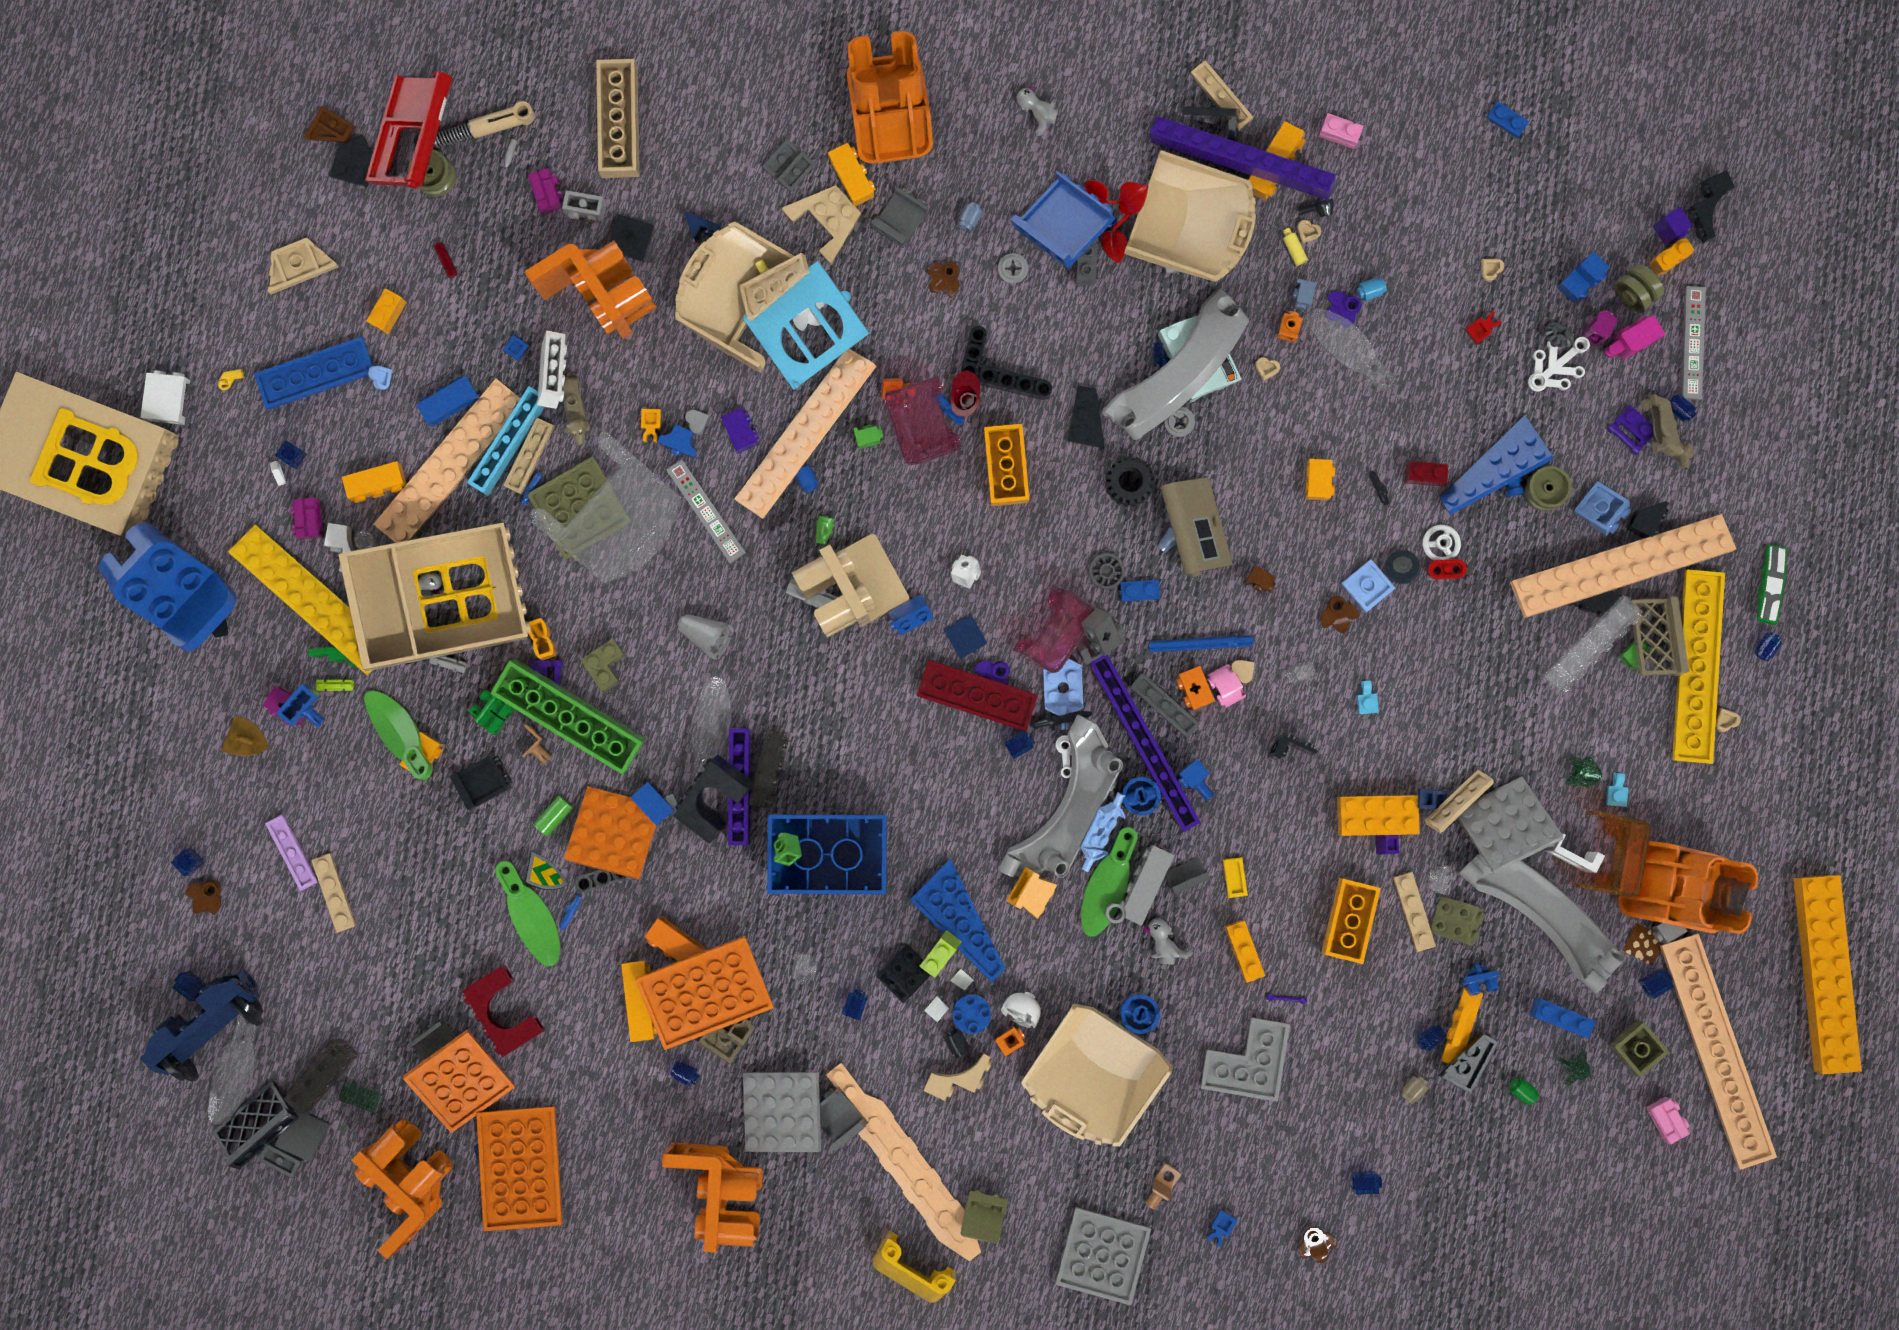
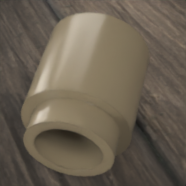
(1414, 1089)

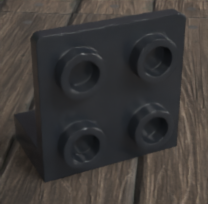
(1280, 746)
(904, 974)

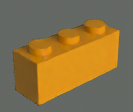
(851, 174)
(374, 482)
(1244, 951)

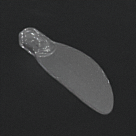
(1348, 346)
(710, 723)
(233, 1073)

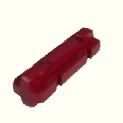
(445, 260)

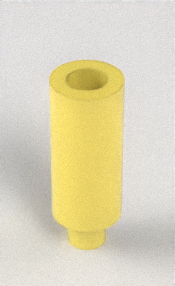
(1294, 247)

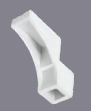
(338, 539)

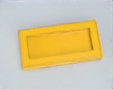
(1235, 877)

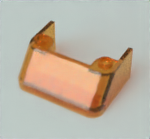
(1628, 856)

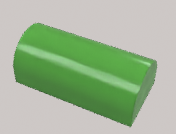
(553, 816)

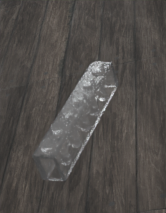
(1591, 645)

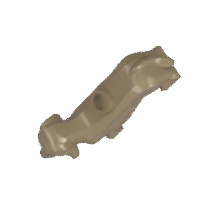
(574, 409)
(1666, 432)

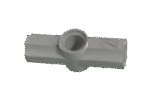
(817, 600)

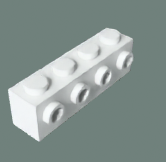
(551, 370)

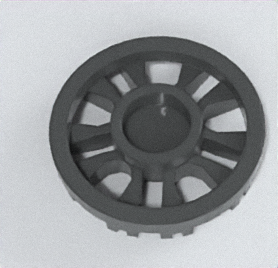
(1106, 571)

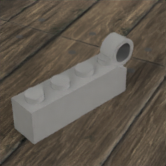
(1144, 887)

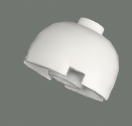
(1023, 1009)

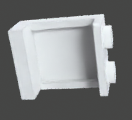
(164, 397)

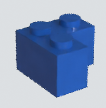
(1586, 274)

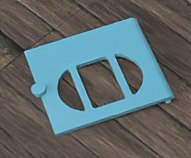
(812, 288)

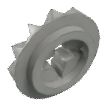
(1019, 263)
(1180, 431)

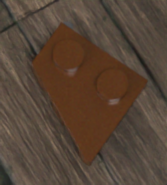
(329, 127)

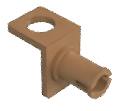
(536, 749)
(1161, 1187)

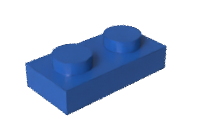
(1507, 119)
(1140, 590)

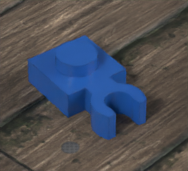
(1223, 1225)

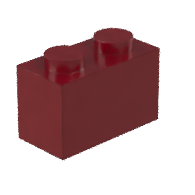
(1426, 473)

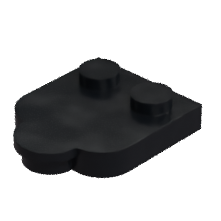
(352, 162)

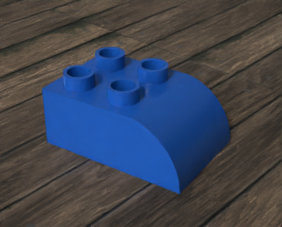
(837, 854)

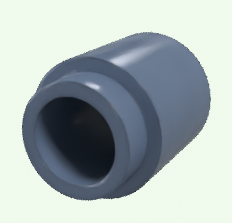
(969, 217)

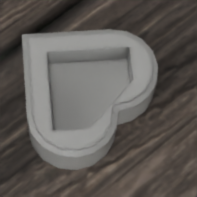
(697, 421)

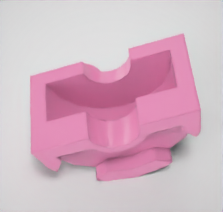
(1227, 686)

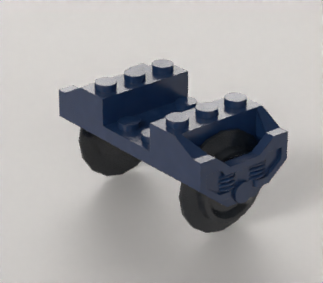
(177, 1040)

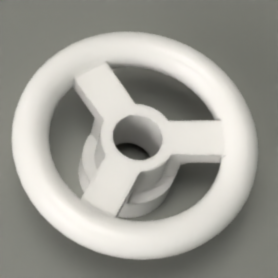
(1446, 538)

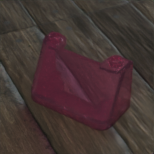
(920, 421)
(1060, 633)

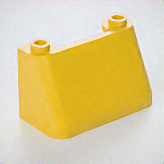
(929, 1288)

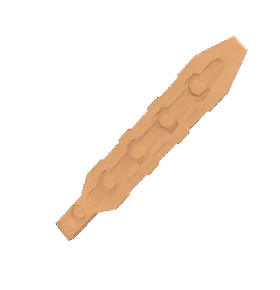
(907, 1166)

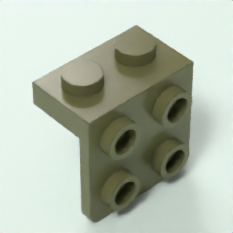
(1457, 921)
(983, 1216)

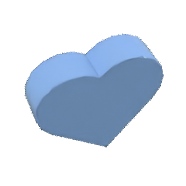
(380, 376)

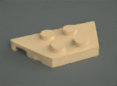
(297, 264)

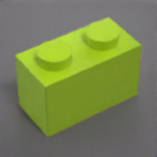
(940, 953)

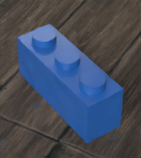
(448, 401)
(1562, 1018)

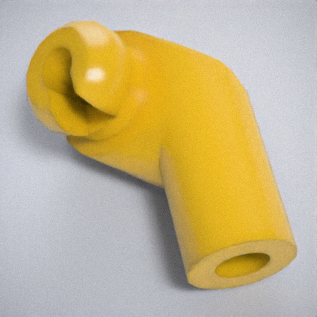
(228, 377)

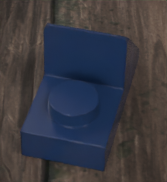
(698, 224)

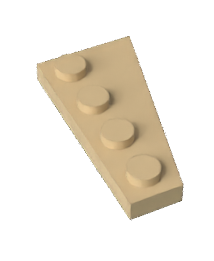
(772, 284)

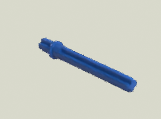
(1201, 643)

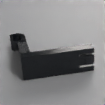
(1233, 124)

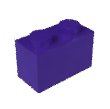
(1673, 226)
(739, 430)

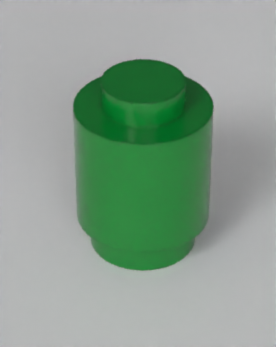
(1523, 1091)

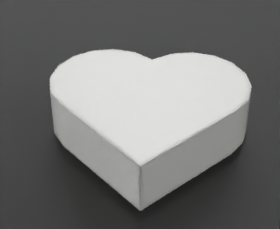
(277, 472)

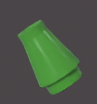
(824, 527)

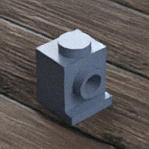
(1304, 294)

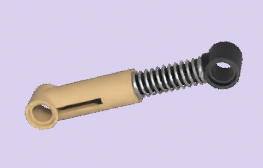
(485, 125)

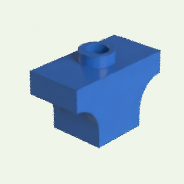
(679, 442)

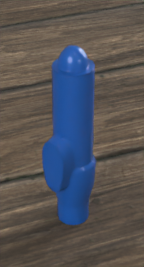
(532, 486)
(570, 910)

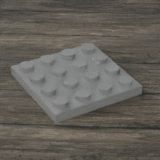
(1509, 825)
(782, 1112)
(1103, 1256)

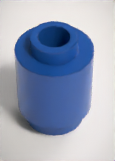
(807, 479)

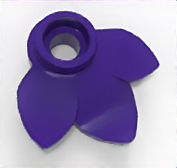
(1340, 305)
(988, 670)

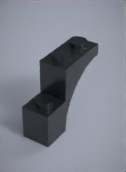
(1702, 212)

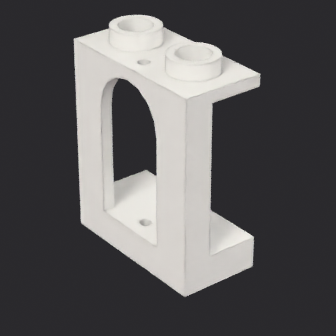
(1589, 864)

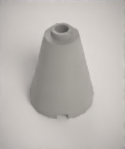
(706, 634)

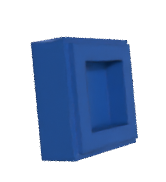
(516, 348)

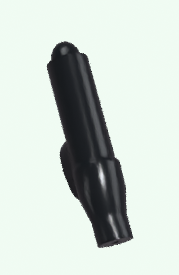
(1380, 488)

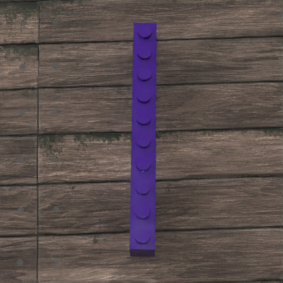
(1243, 158)
(1144, 743)

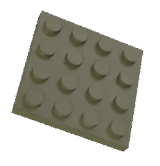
(569, 493)

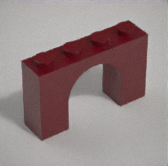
(480, 996)

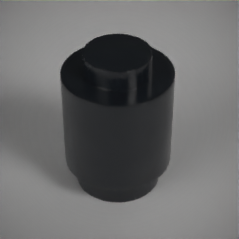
(956, 1042)

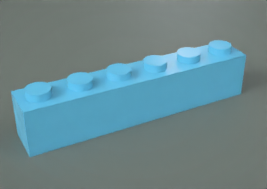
(506, 442)

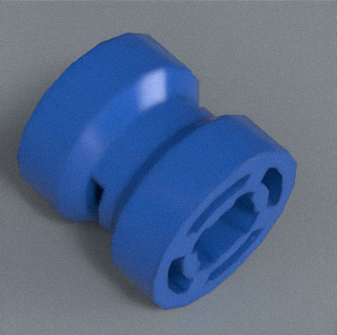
(1514, 488)

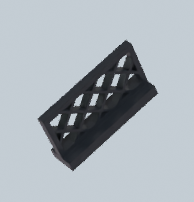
(260, 1138)

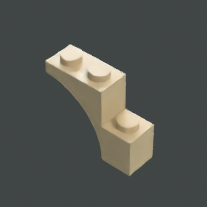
(941, 1084)

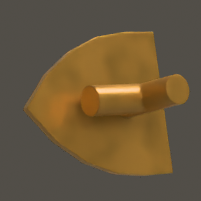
(244, 738)

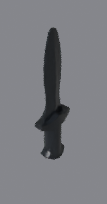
(1053, 721)

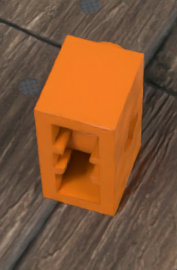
(1196, 677)

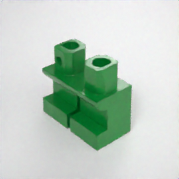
(486, 717)

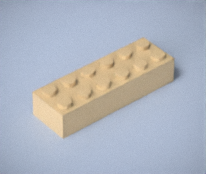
(617, 118)

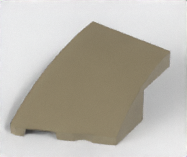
(718, 1040)

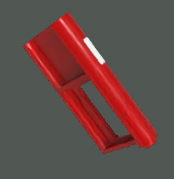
(411, 105)

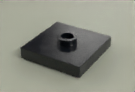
(632, 236)

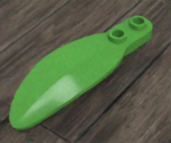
(398, 732)
(1107, 884)
(530, 916)

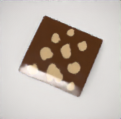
(1642, 945)

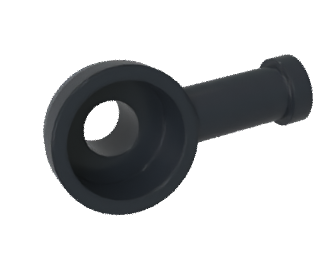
(1323, 208)

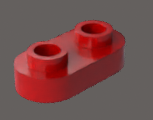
(1446, 569)

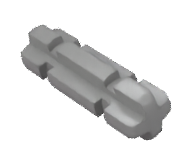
(449, 663)

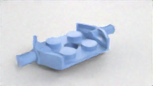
(1067, 702)
(1100, 830)

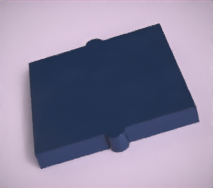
(965, 636)

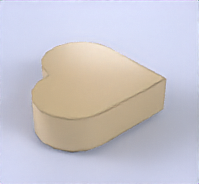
(1308, 231)
(1491, 268)
(1267, 368)
(1243, 670)
(1726, 720)

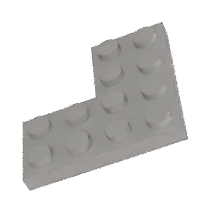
(1257, 1072)

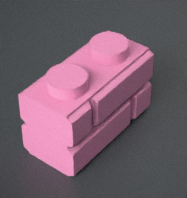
(1340, 131)
(1668, 1120)

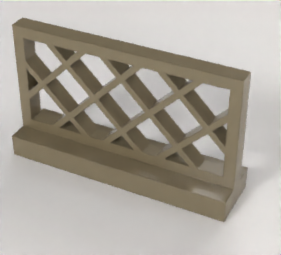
(1675, 639)

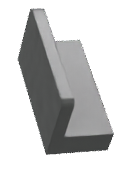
(1187, 876)

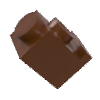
(1260, 579)

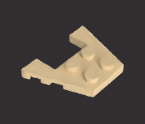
(833, 212)

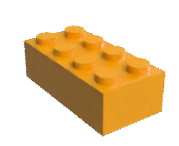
(1006, 465)
(1378, 815)
(1350, 920)

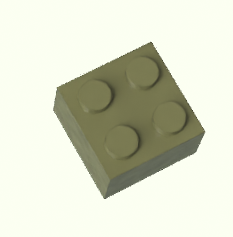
(1638, 1048)

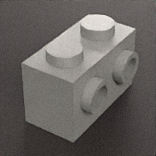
(584, 206)

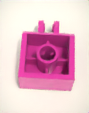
(1635, 337)

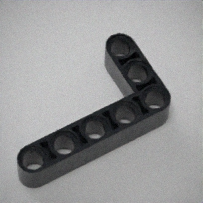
(999, 374)

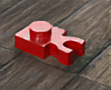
(1481, 329)

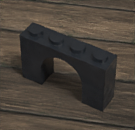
(692, 809)

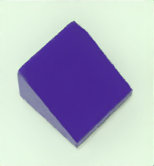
(1387, 844)

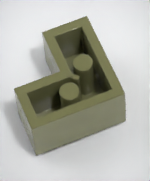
(599, 664)

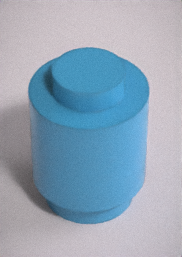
(1371, 289)

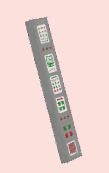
(1693, 342)
(706, 511)

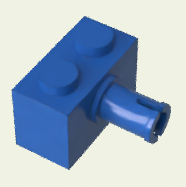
(301, 706)
(1193, 778)

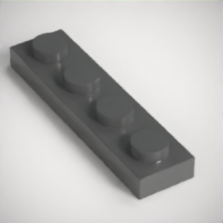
(1164, 705)

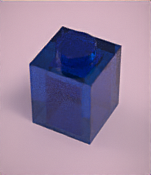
(290, 454)
(1019, 744)
(187, 862)
(1656, 983)
(188, 985)
(855, 1004)
(1366, 1182)

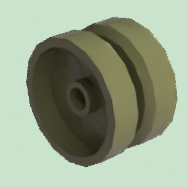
(439, 176)
(1639, 288)
(1556, 494)

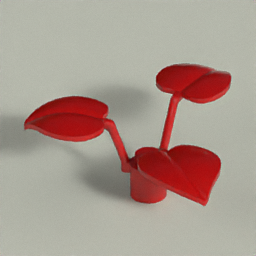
(1131, 202)

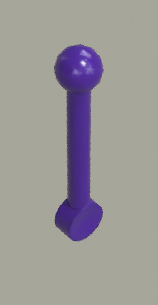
(1303, 1000)

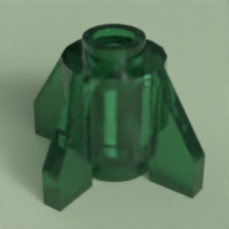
(1584, 772)
(1572, 1068)

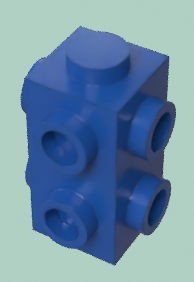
(910, 615)

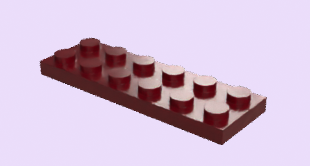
(977, 695)

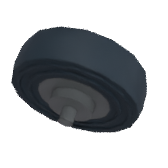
(1402, 567)

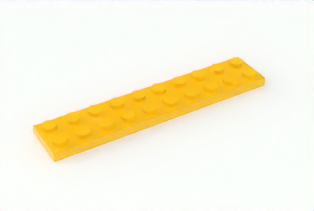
(299, 590)
(1699, 687)

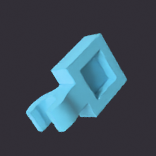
(1367, 702)
(1617, 794)

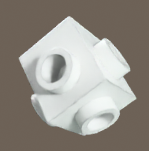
(965, 571)

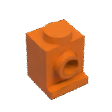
(1286, 332)
(1007, 1047)

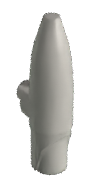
(510, 152)

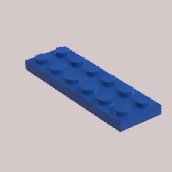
(314, 373)

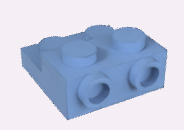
(1603, 508)

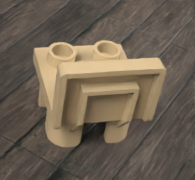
(864, 578)

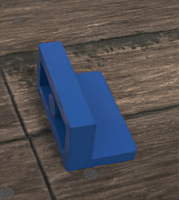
(652, 803)

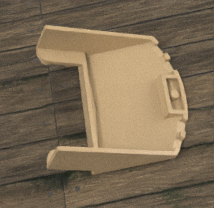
(710, 290)

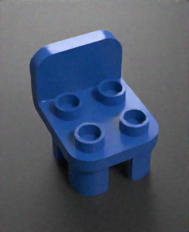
(169, 587)

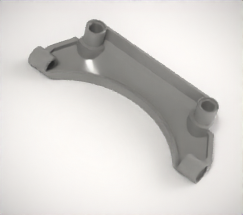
(1062, 836)

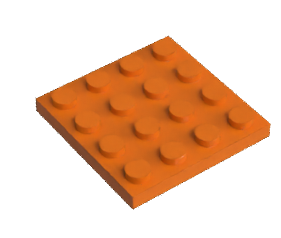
(610, 834)
(459, 1081)

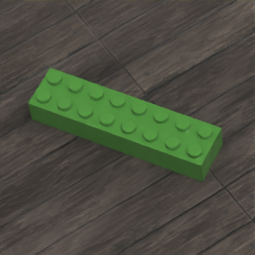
(568, 716)

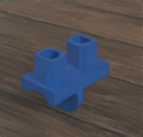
(1472, 982)

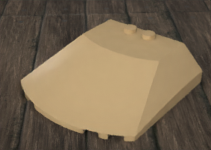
(1193, 219)
(1095, 1077)

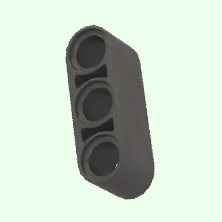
(594, 881)

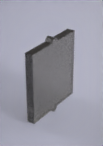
(1729, 895)

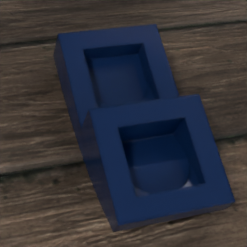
(1430, 798)

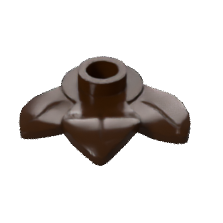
(942, 281)
(1338, 617)
(203, 898)
(1317, 1247)

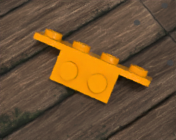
(1462, 1025)

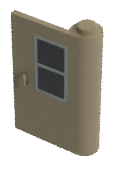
(1196, 526)

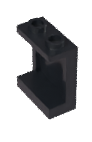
(481, 781)

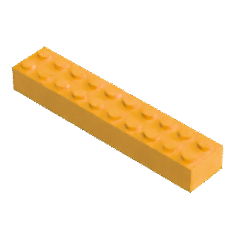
(1827, 974)

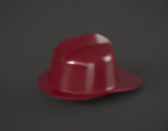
(965, 394)

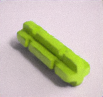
(334, 685)

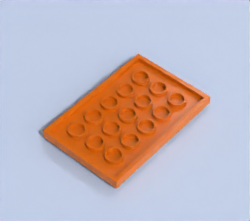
(704, 992)
(519, 1168)

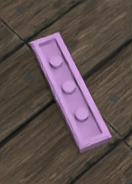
(292, 852)

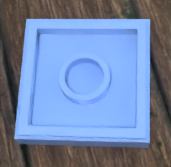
(1368, 585)

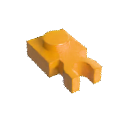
(651, 421)

